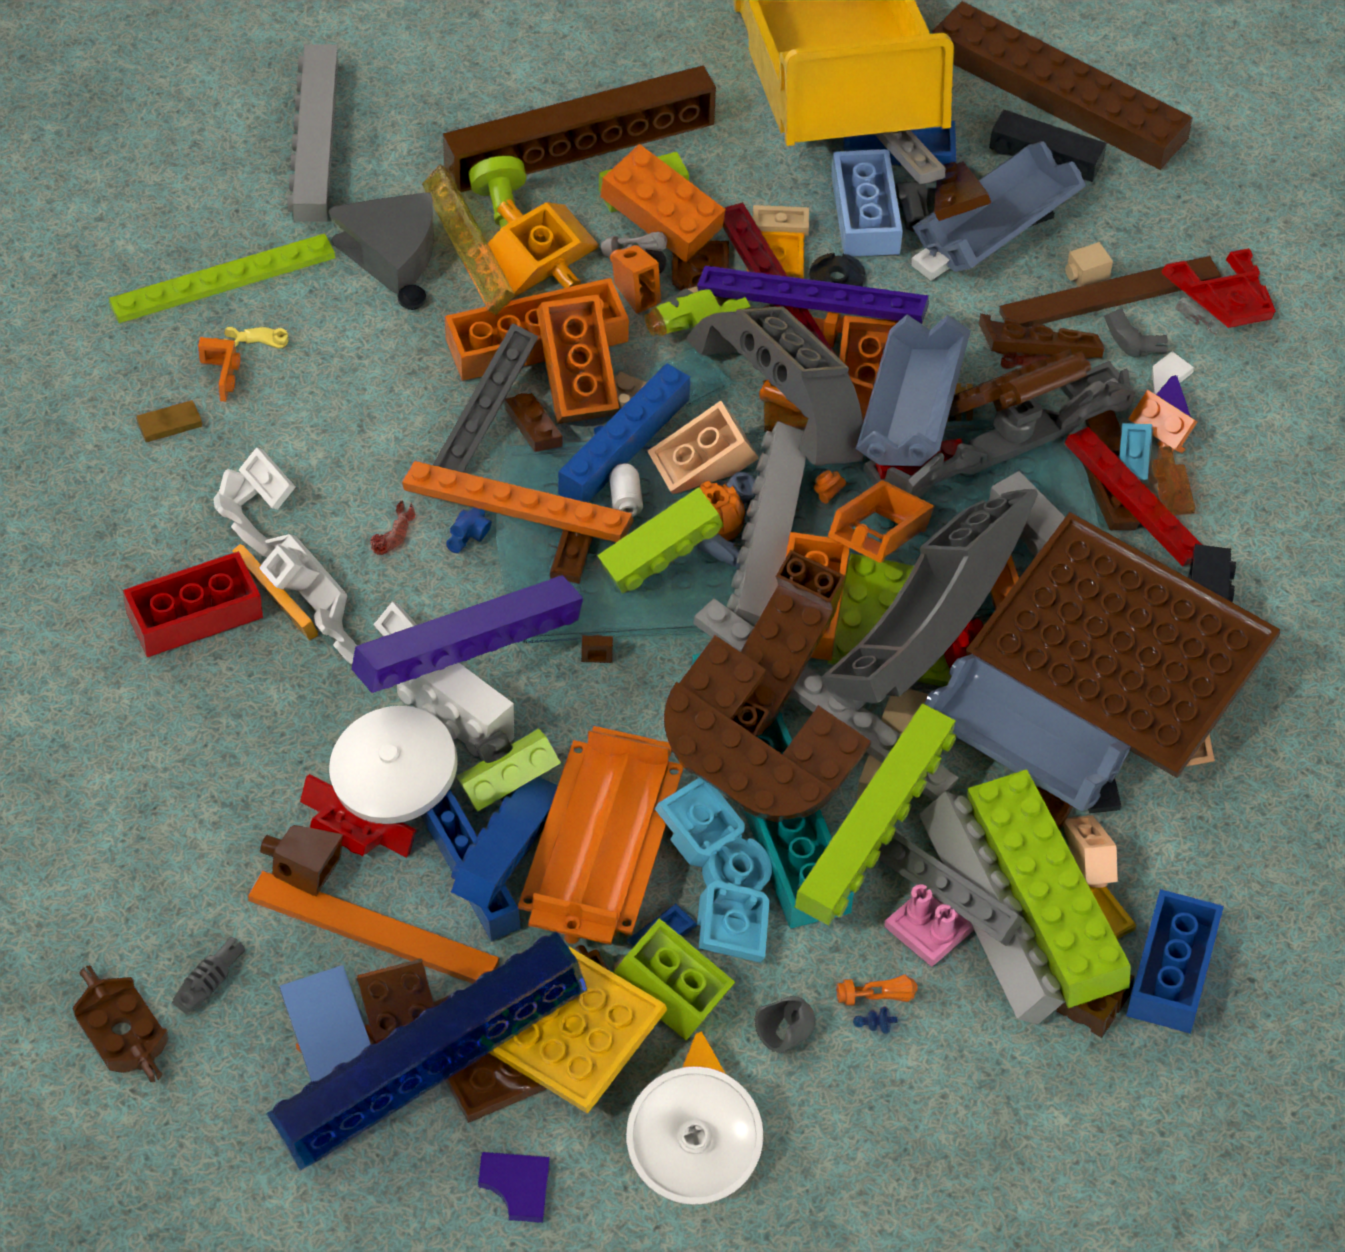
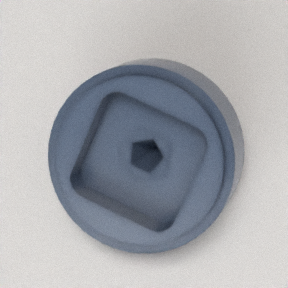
(743, 485)

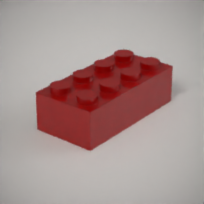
(193, 604)

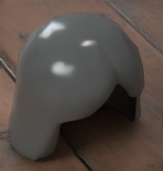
(797, 1014)

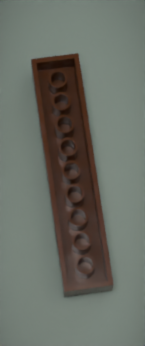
(1065, 86)
(587, 125)

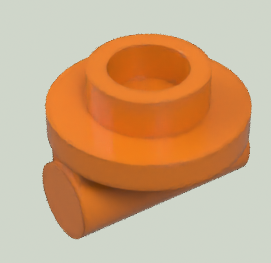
(828, 485)

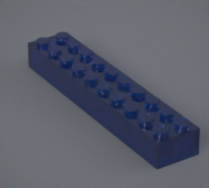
(427, 1050)

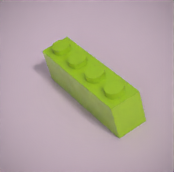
(661, 541)

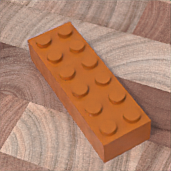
(477, 333)

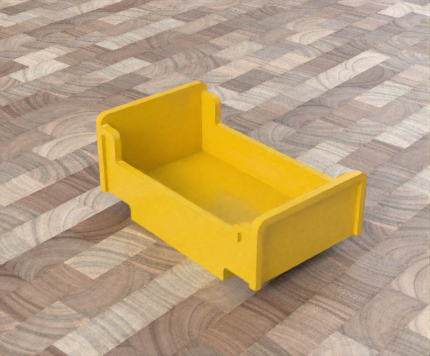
(849, 66)

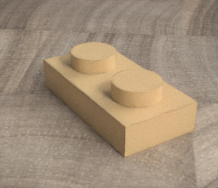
(782, 218)

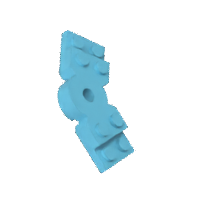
(710, 837)

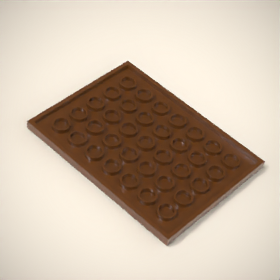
(1124, 642)

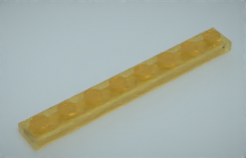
(468, 240)

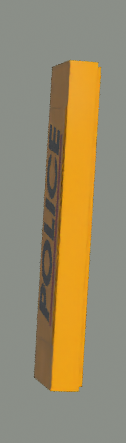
(278, 595)

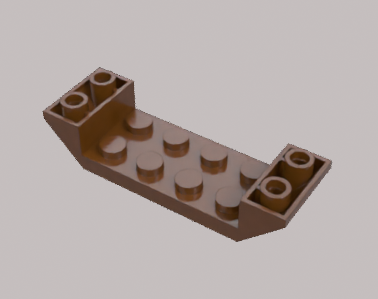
(788, 635)

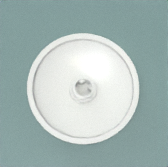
(393, 764)
(694, 1135)

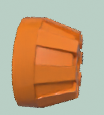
(728, 505)

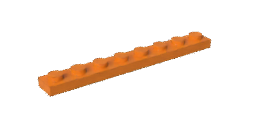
(517, 501)

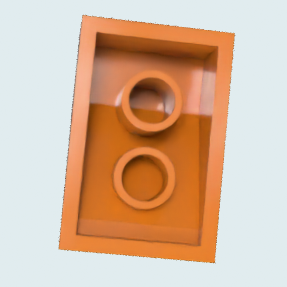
(864, 345)

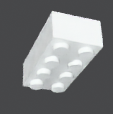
(461, 703)

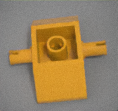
(540, 245)

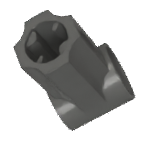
(912, 201)

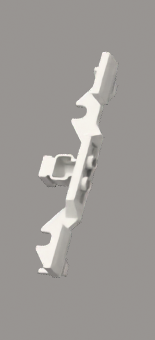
(288, 560)

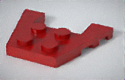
(1230, 299)

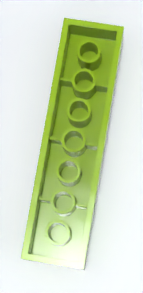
(1050, 889)

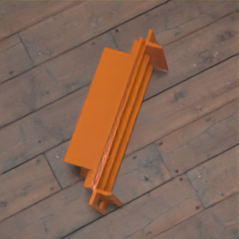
(600, 837)

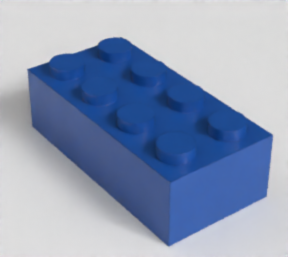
(1175, 961)

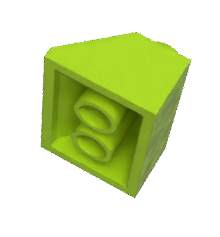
(675, 975)

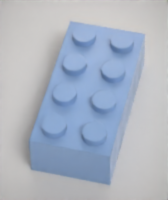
(866, 203)

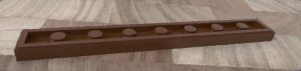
(1101, 295)

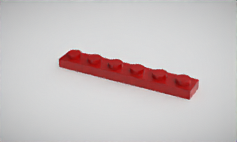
(1133, 494)

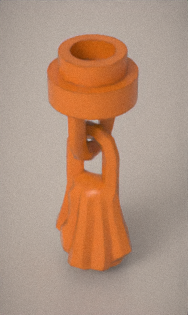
(898, 988)

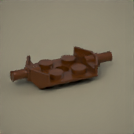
(115, 1002)

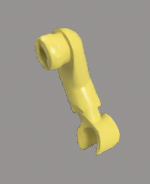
(274, 338)

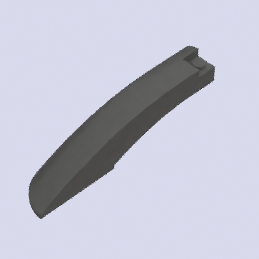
(935, 602)

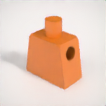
(636, 277)

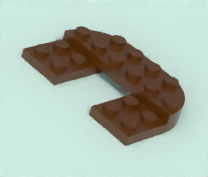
(739, 763)

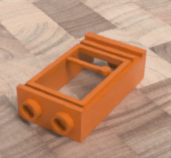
(890, 502)

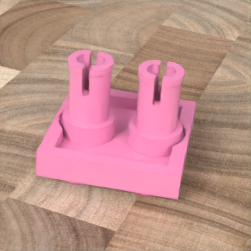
(928, 925)

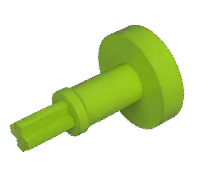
(498, 179)

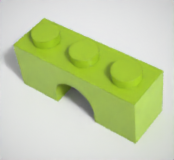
(494, 780)

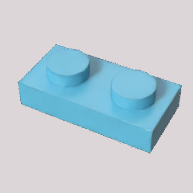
(1136, 449)

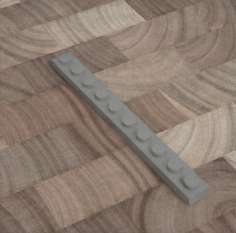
(811, 692)

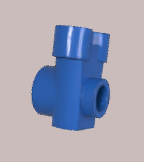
(468, 525)

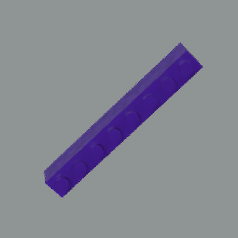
(466, 634)

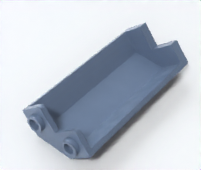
(1020, 195)
(913, 392)
(1029, 732)

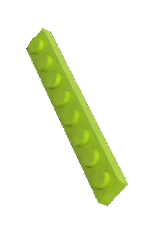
(221, 278)

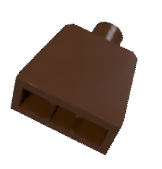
(304, 857)

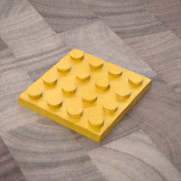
(586, 1040)

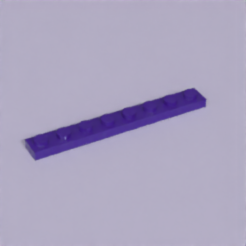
(813, 294)

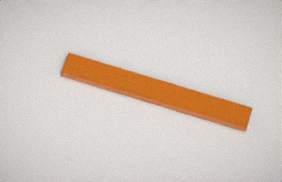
(373, 929)

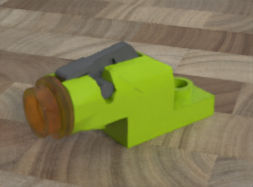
(687, 310)

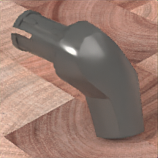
(1130, 339)

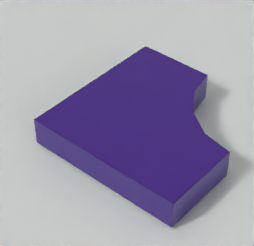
(518, 1181)

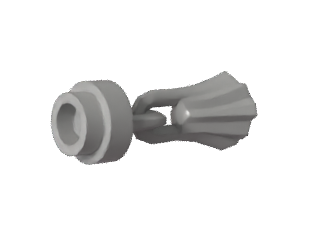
(652, 241)

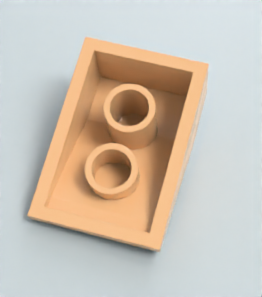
(703, 450)

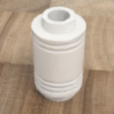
(626, 489)

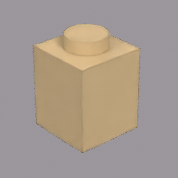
(1089, 265)

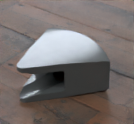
(387, 236)

